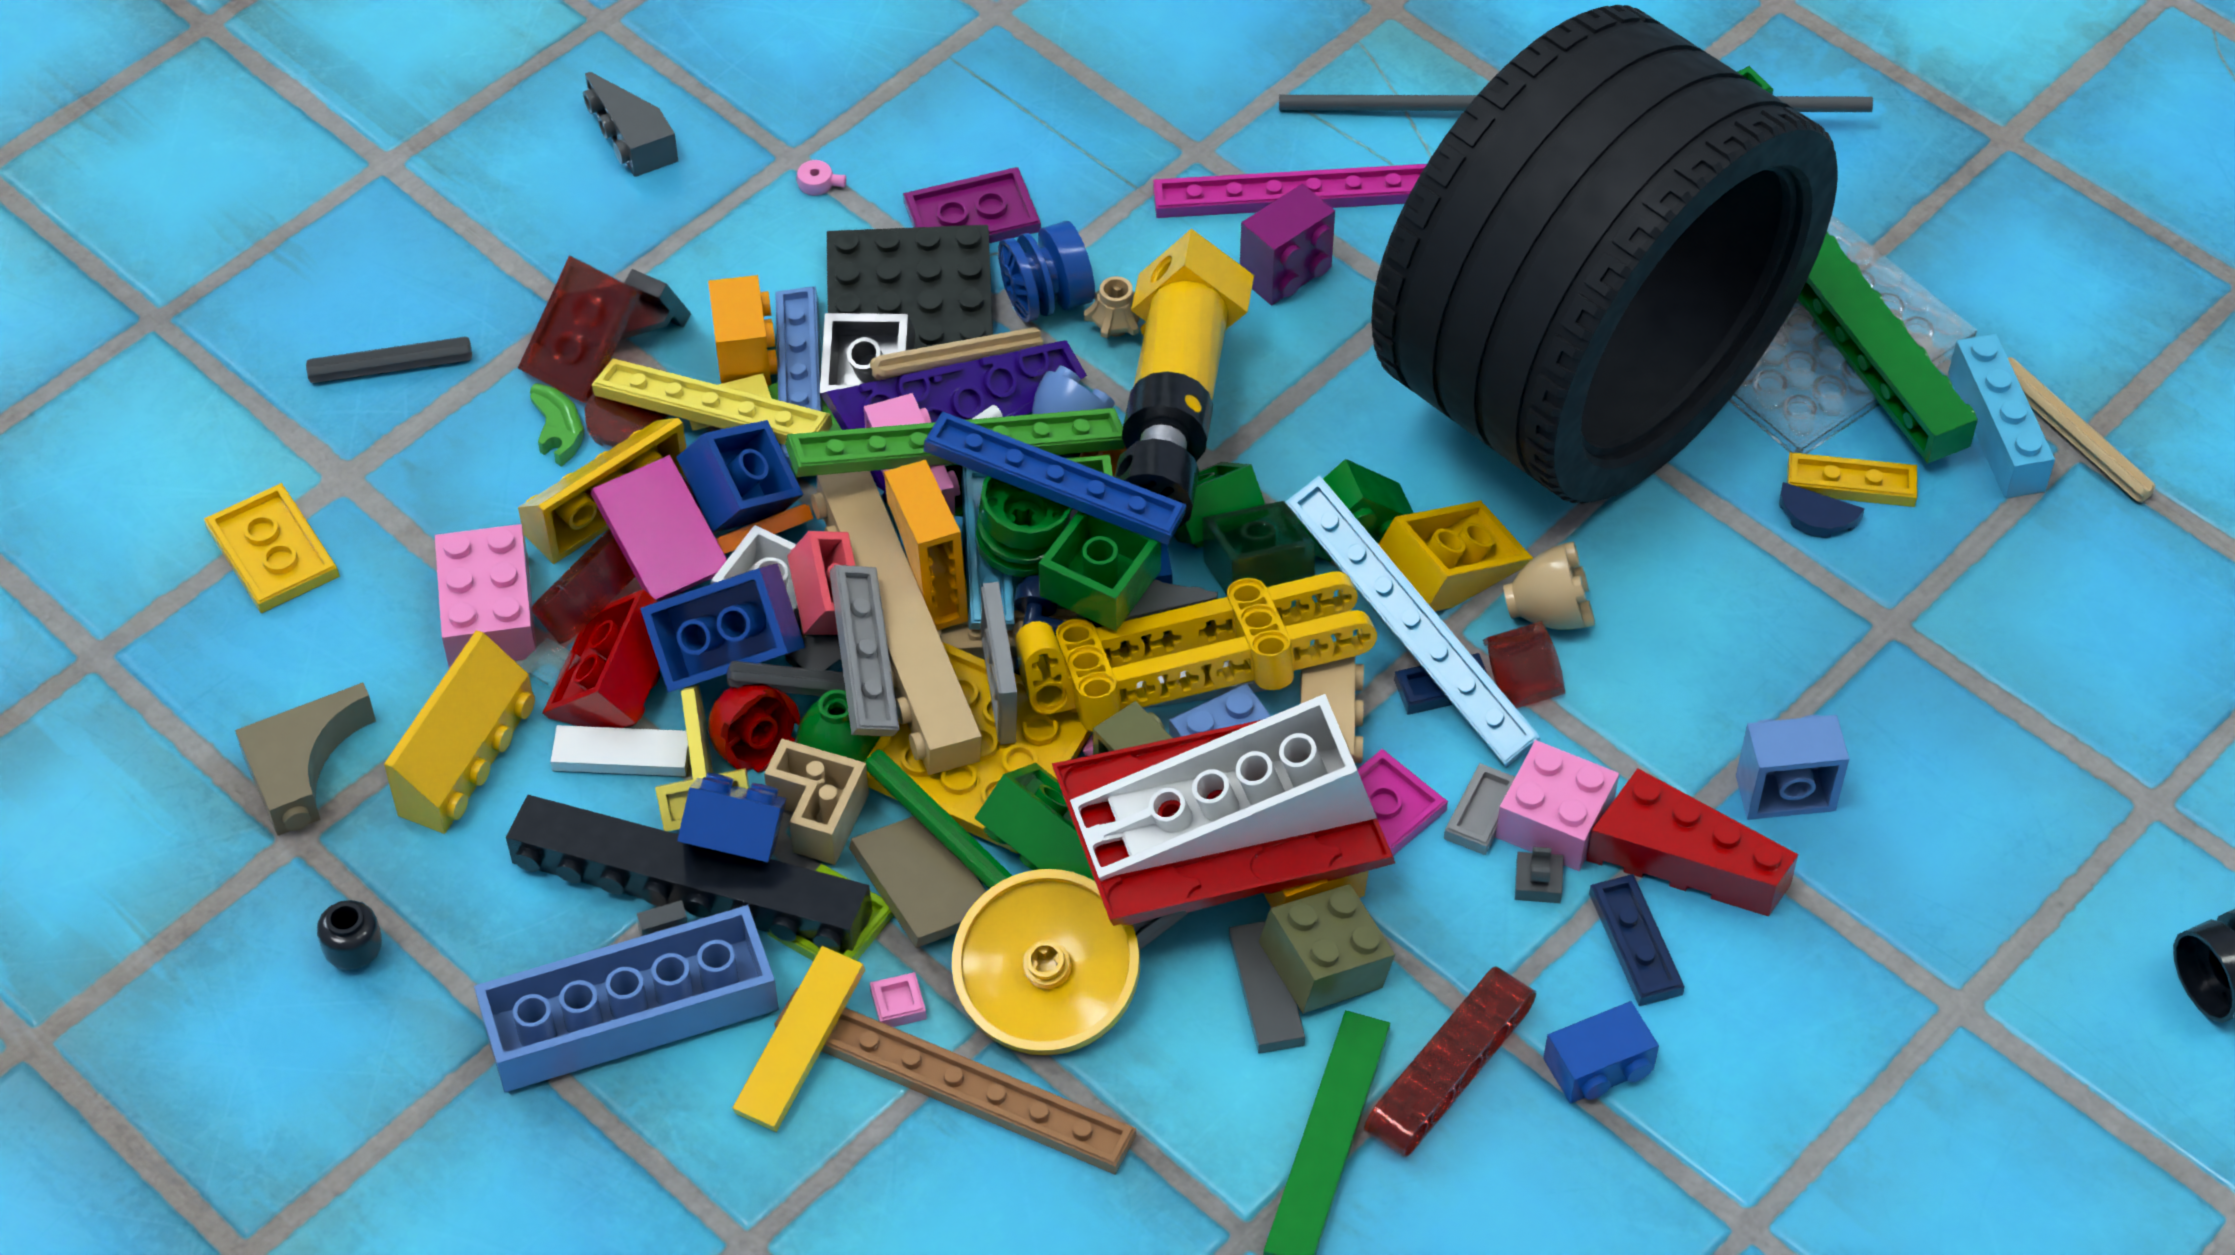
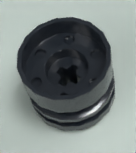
(2207, 966)

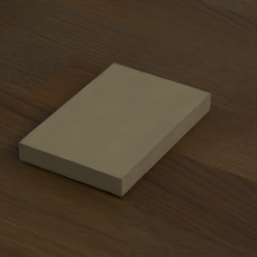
(917, 879)

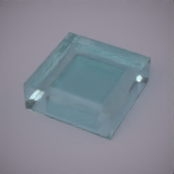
(548, 664)

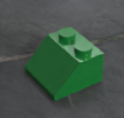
(1220, 490)

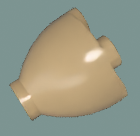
(1552, 590)

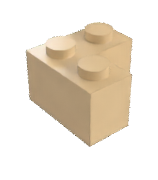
(822, 792)

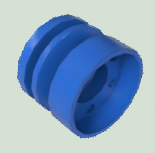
(1046, 271)

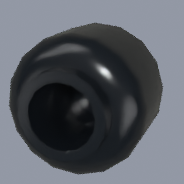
(349, 934)

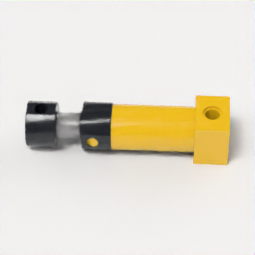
(1187, 306)

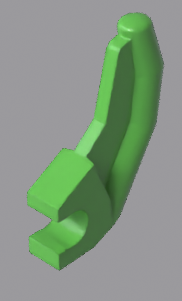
(562, 423)

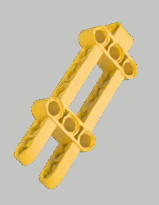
(1249, 628)

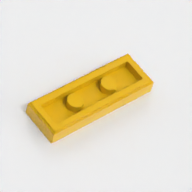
(1854, 478)

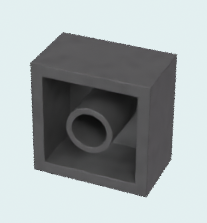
(854, 340)

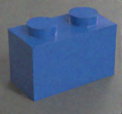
(1601, 1053)

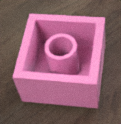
(1556, 803)

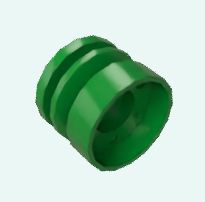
(1017, 527)

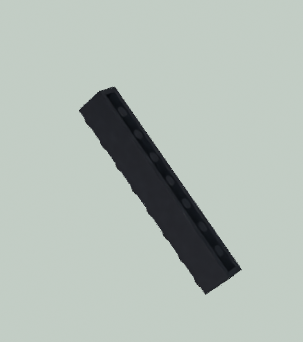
(662, 871)

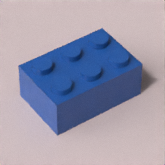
(722, 623)

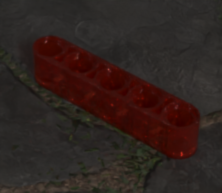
(585, 588)
(1450, 1061)

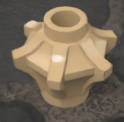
(1113, 308)

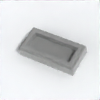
(1477, 813)

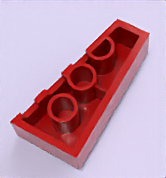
(1691, 845)

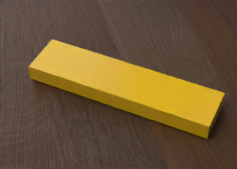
(798, 1039)

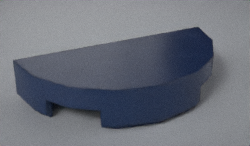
(1818, 513)

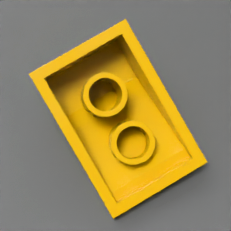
(1453, 552)

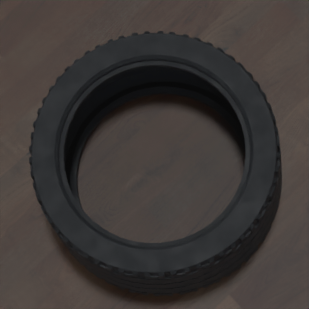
(1602, 251)

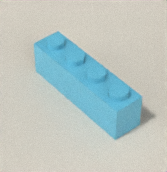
(2004, 416)

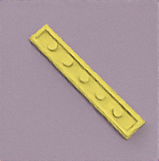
(703, 400)

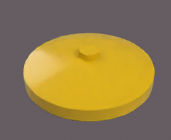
(1044, 963)

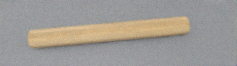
(955, 352)
(2083, 436)

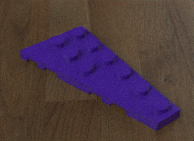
(959, 388)

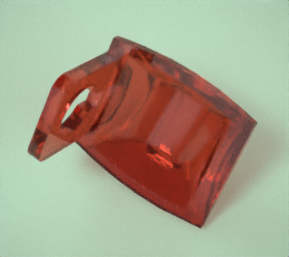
(1525, 664)

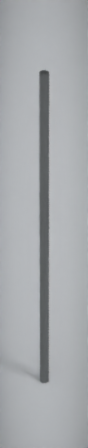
(1461, 102)

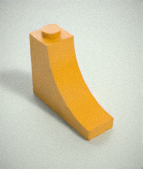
(929, 540)

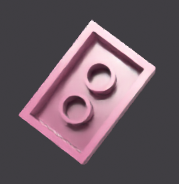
(485, 589)

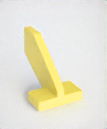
(673, 796)

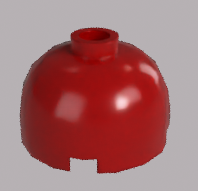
(750, 724)

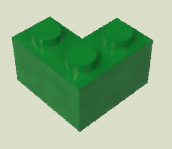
(1368, 497)

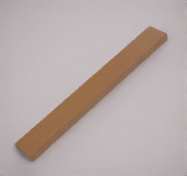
(979, 1090)

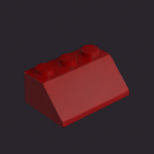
(613, 671)

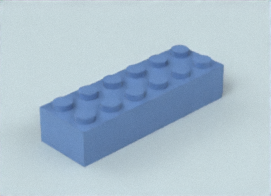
(626, 998)

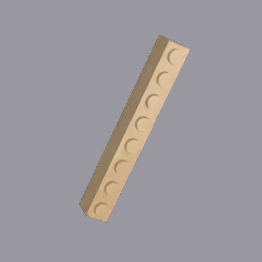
(921, 671)

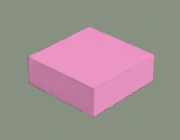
(898, 1000)

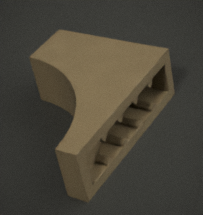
(292, 747)

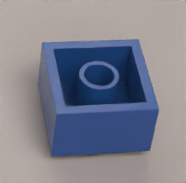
(739, 475)
(732, 817)

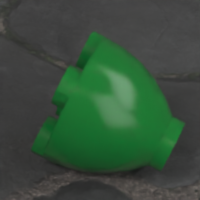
(828, 728)

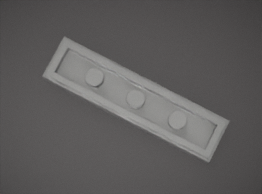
(864, 651)

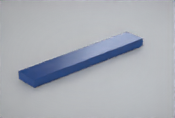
(1055, 478)

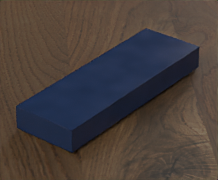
(1636, 940)

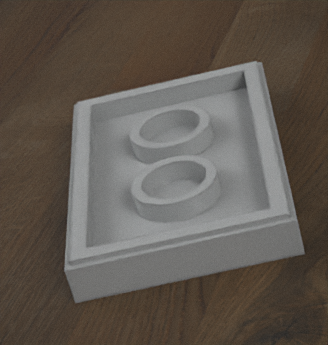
(998, 663)

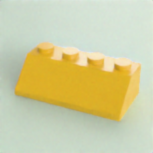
(566, 513)
(458, 734)

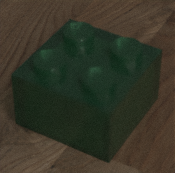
(1257, 544)

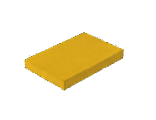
(271, 548)

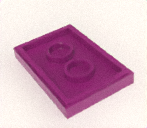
(987, 199)

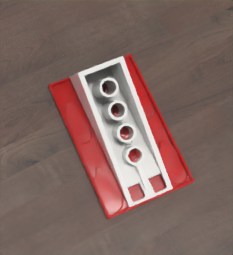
(1222, 814)

